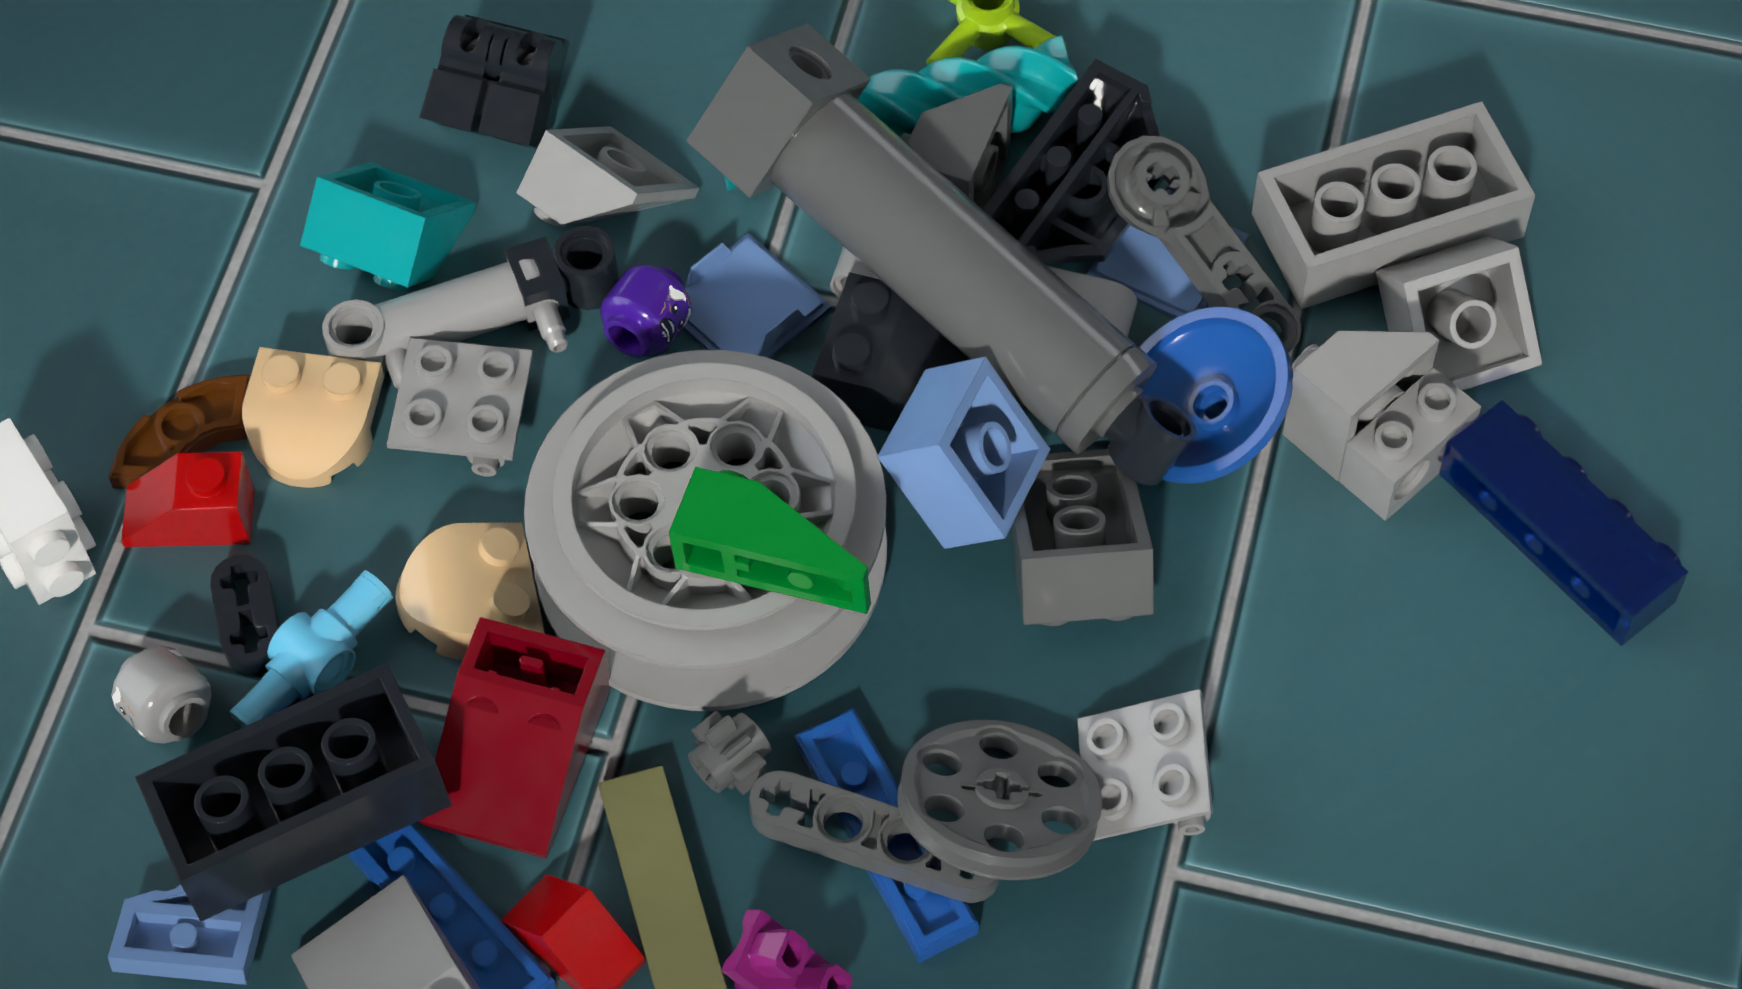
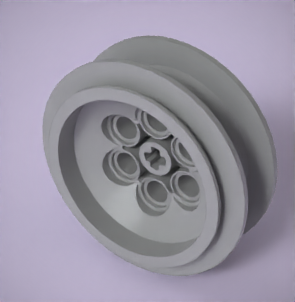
(674, 631)

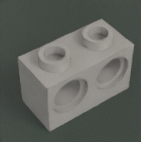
(1406, 443)

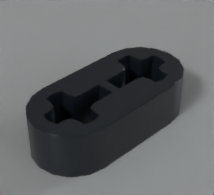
(232, 617)

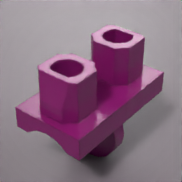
(779, 959)

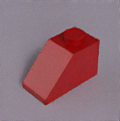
(191, 502)

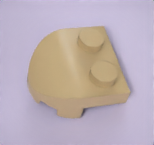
(310, 414)
(464, 576)

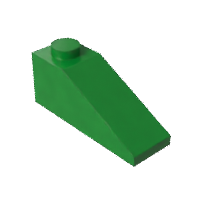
(755, 539)

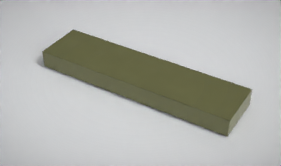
(660, 882)

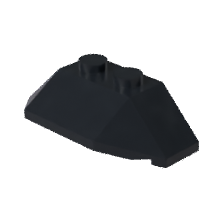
(1059, 187)

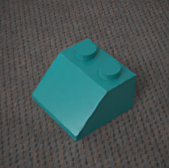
(384, 224)

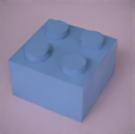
(964, 453)

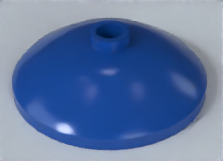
(1215, 363)

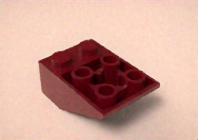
(517, 735)

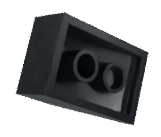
(878, 351)

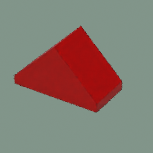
(574, 935)

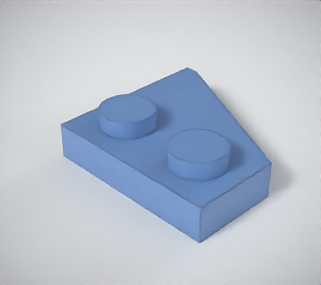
(165, 938)

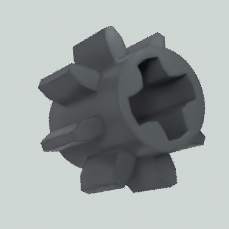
(729, 752)

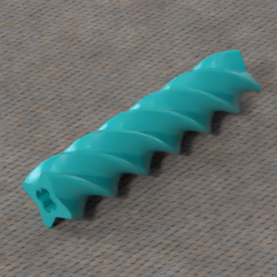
(1038, 80)

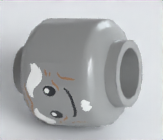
(161, 695)

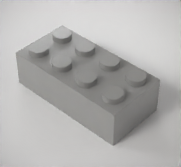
(1389, 202)

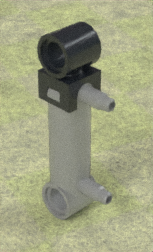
(525, 288)

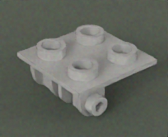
(461, 401)
(1150, 765)

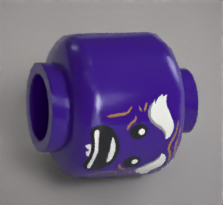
(645, 311)

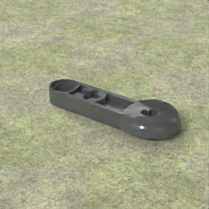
(1193, 228)

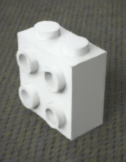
(39, 521)

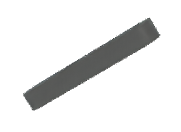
(865, 850)

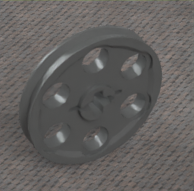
(1015, 817)

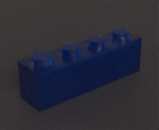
(1563, 522)

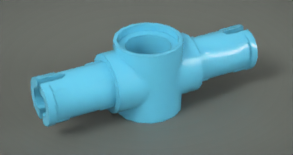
(313, 651)

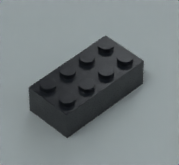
(293, 791)

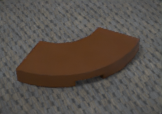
(188, 424)

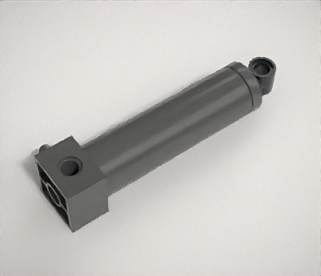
(797, 125)

